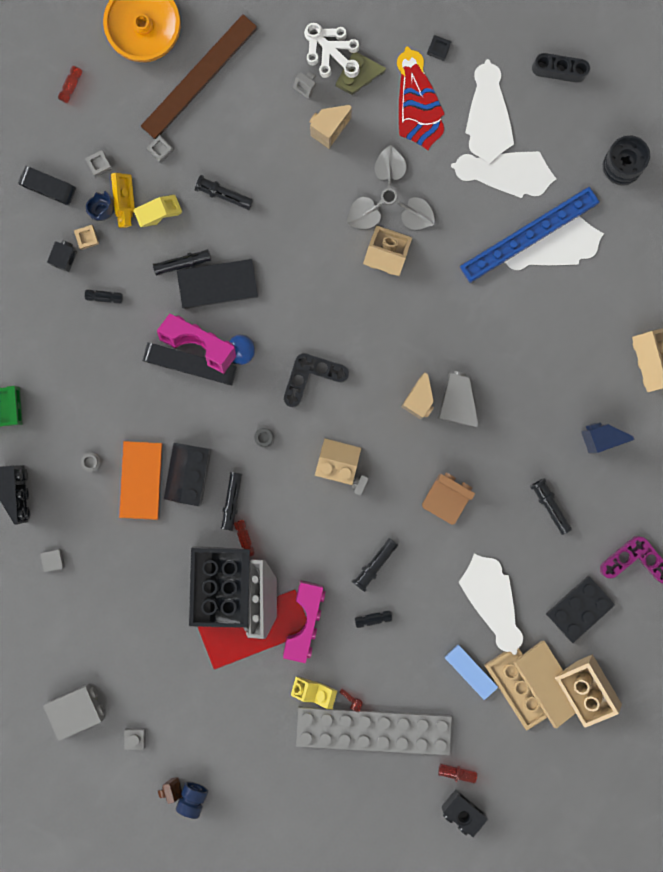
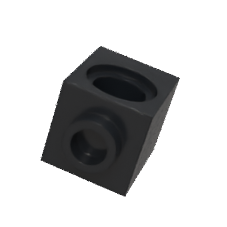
(62, 255)

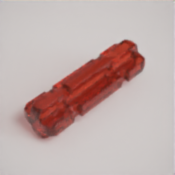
(70, 84)
(244, 536)

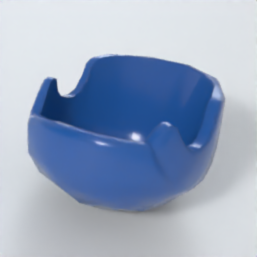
(244, 349)

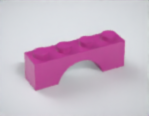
(177, 331)
(298, 645)

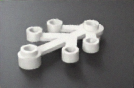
(330, 48)

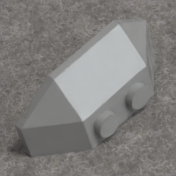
(262, 599)

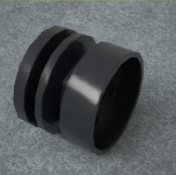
(633, 152)

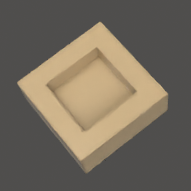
(86, 237)

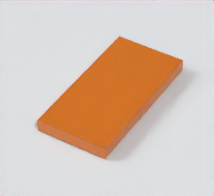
(140, 480)

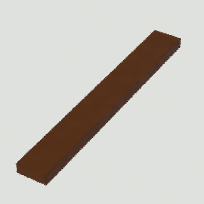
(199, 77)

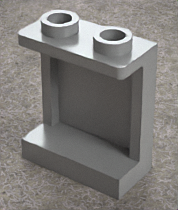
(74, 711)

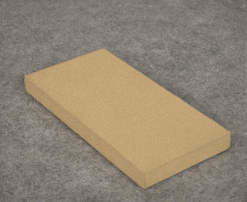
(539, 671)
(515, 689)

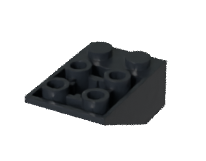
(14, 493)

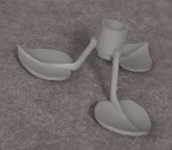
(364, 212)

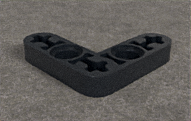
(304, 372)

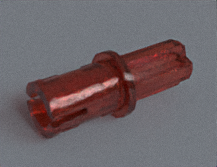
(457, 773)

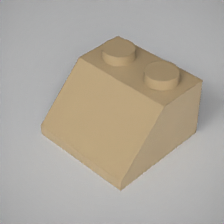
(329, 124)
(387, 250)
(420, 398)
(338, 461)

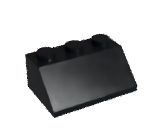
(187, 474)

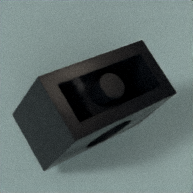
(472, 822)

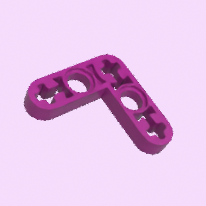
(641, 554)

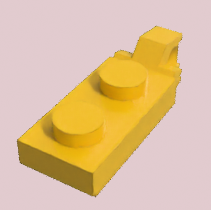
(123, 198)

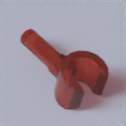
(356, 703)

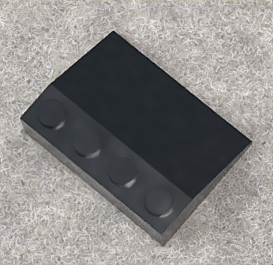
(219, 587)

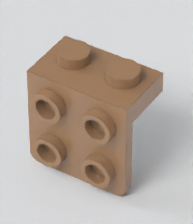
(447, 498)

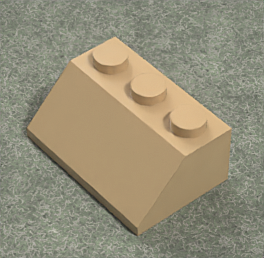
(650, 358)
(589, 691)

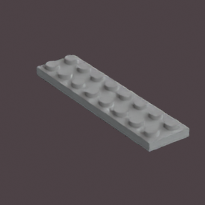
(373, 730)

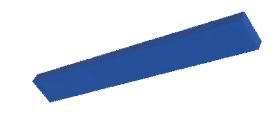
(529, 234)

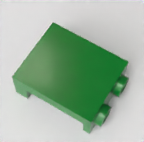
(10, 406)

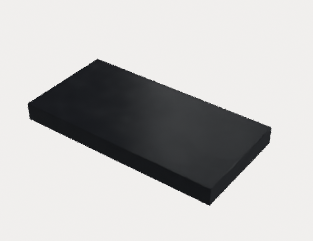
(217, 283)

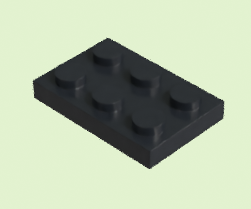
(580, 609)

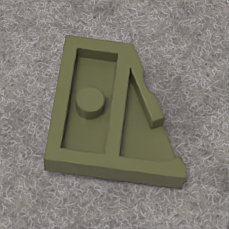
(368, 71)

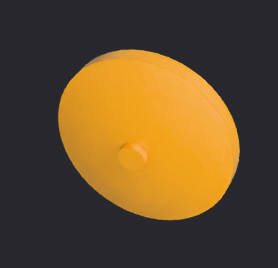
(142, 28)

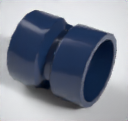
(190, 803)

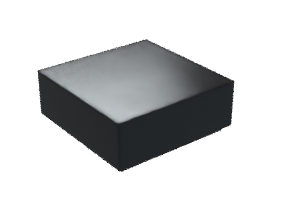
(439, 48)

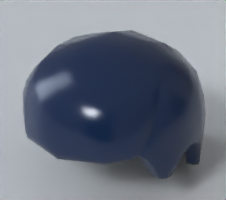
(100, 206)

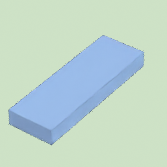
(471, 672)

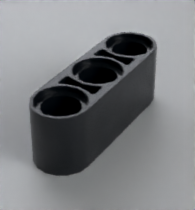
(569, 64)
(47, 185)

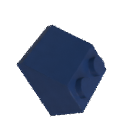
(603, 437)

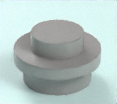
(90, 462)

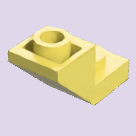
(156, 210)
(314, 692)

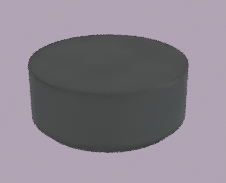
(263, 437)

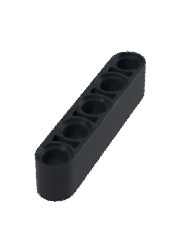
(186, 363)

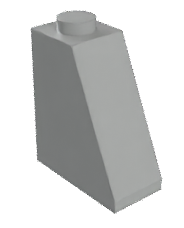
(458, 401)

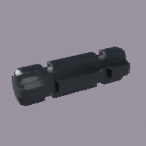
(103, 296)
(373, 619)

